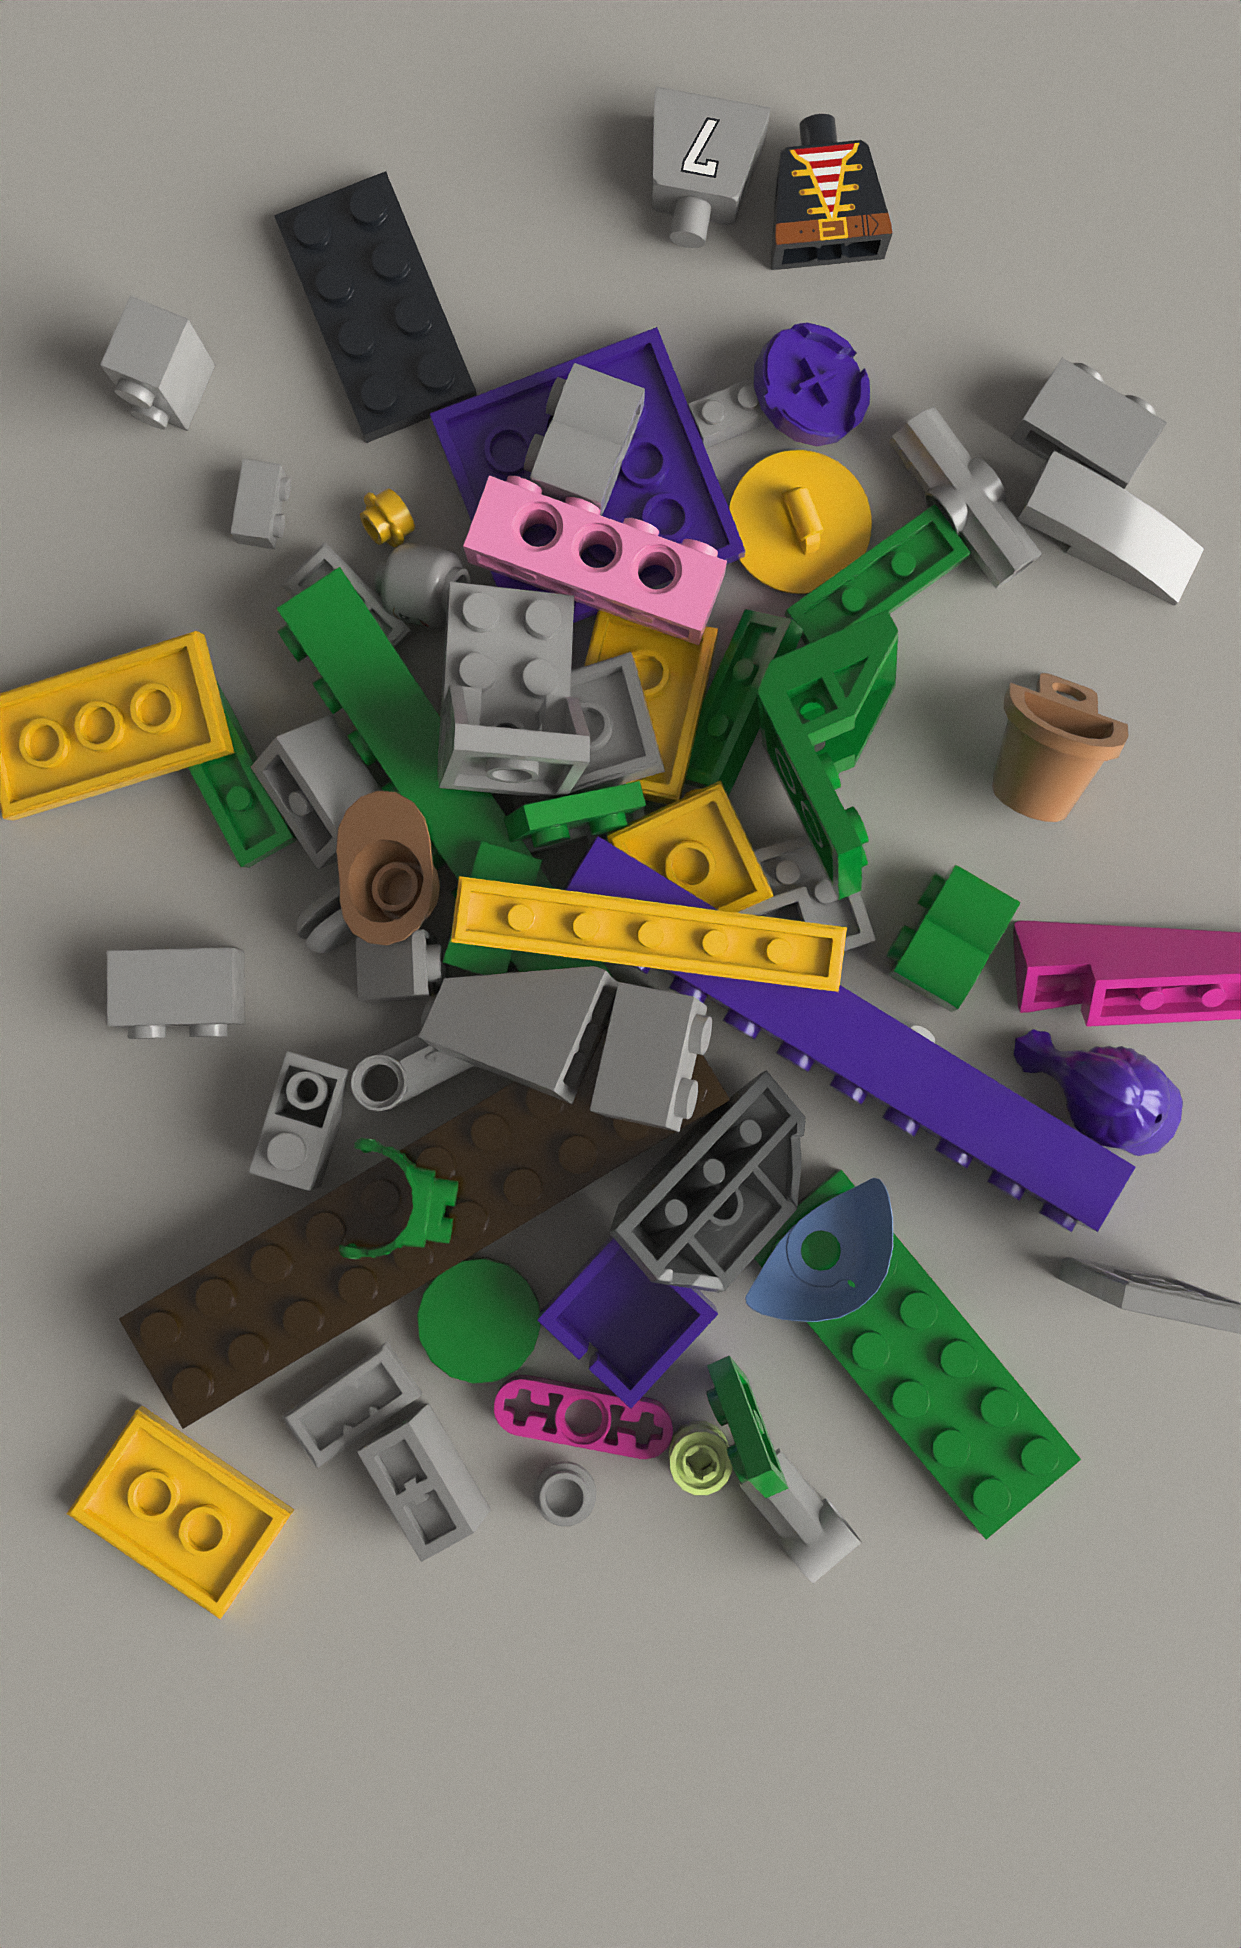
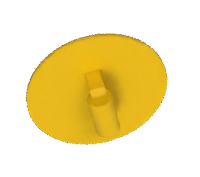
(800, 520)

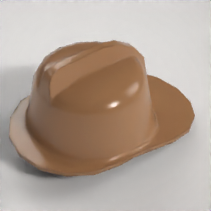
(385, 868)

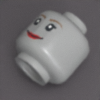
(417, 582)

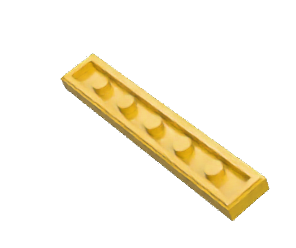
(648, 934)

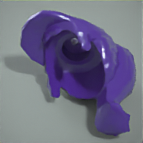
(1109, 1092)

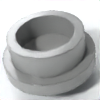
(565, 1494)

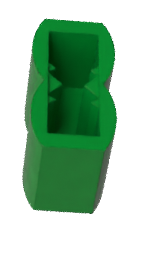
(952, 937)

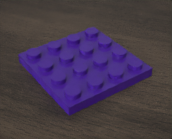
(660, 481)

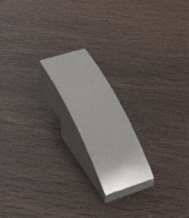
(1110, 528)

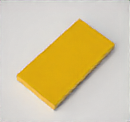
(110, 726)

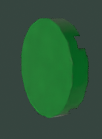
(479, 1320)

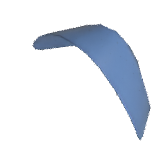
(864, 1229)

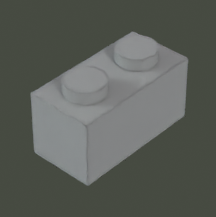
(728, 413)
(259, 504)

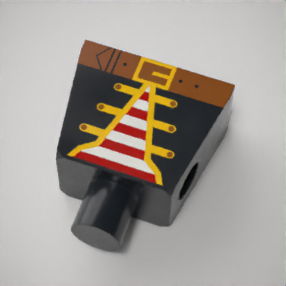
(827, 201)

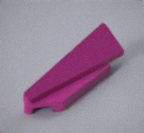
(1128, 972)

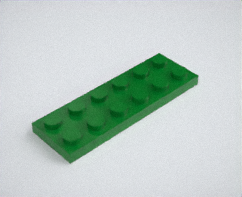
(937, 1382)

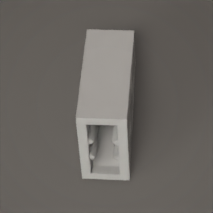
(524, 1024)

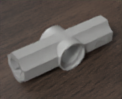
(966, 495)

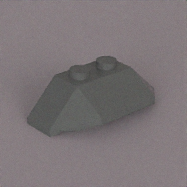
(717, 1192)

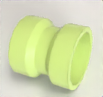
(700, 1445)

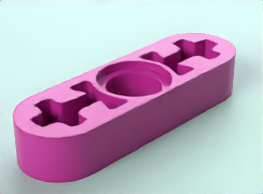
(563, 1434)

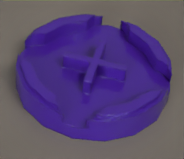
(811, 384)

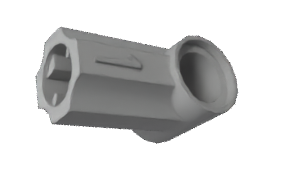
(417, 1070)
(808, 1526)

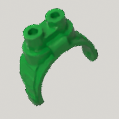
(429, 1200)

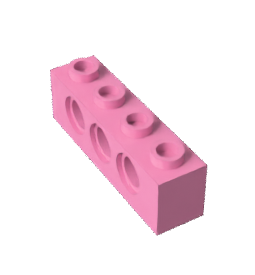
(517, 503)

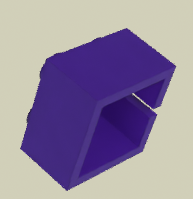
(628, 1320)

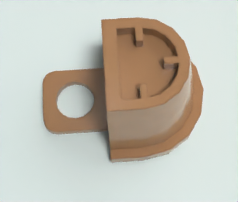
(1052, 747)

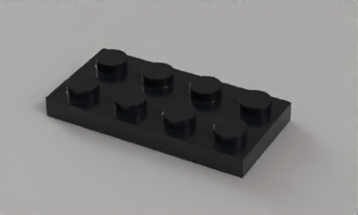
(375, 306)

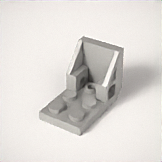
(508, 694)

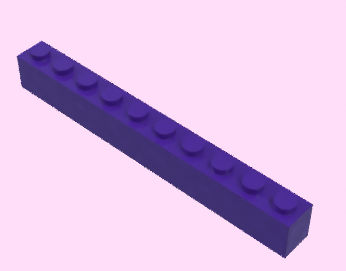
(893, 1066)

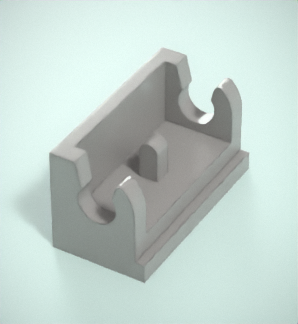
(425, 1483)

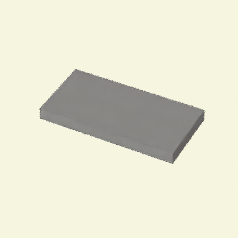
(1153, 1294)

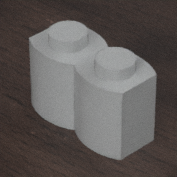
(587, 436)

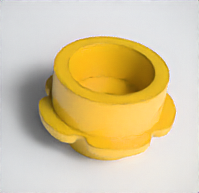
(386, 518)

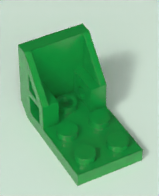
(835, 696)

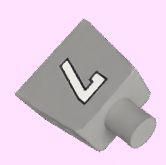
(703, 159)

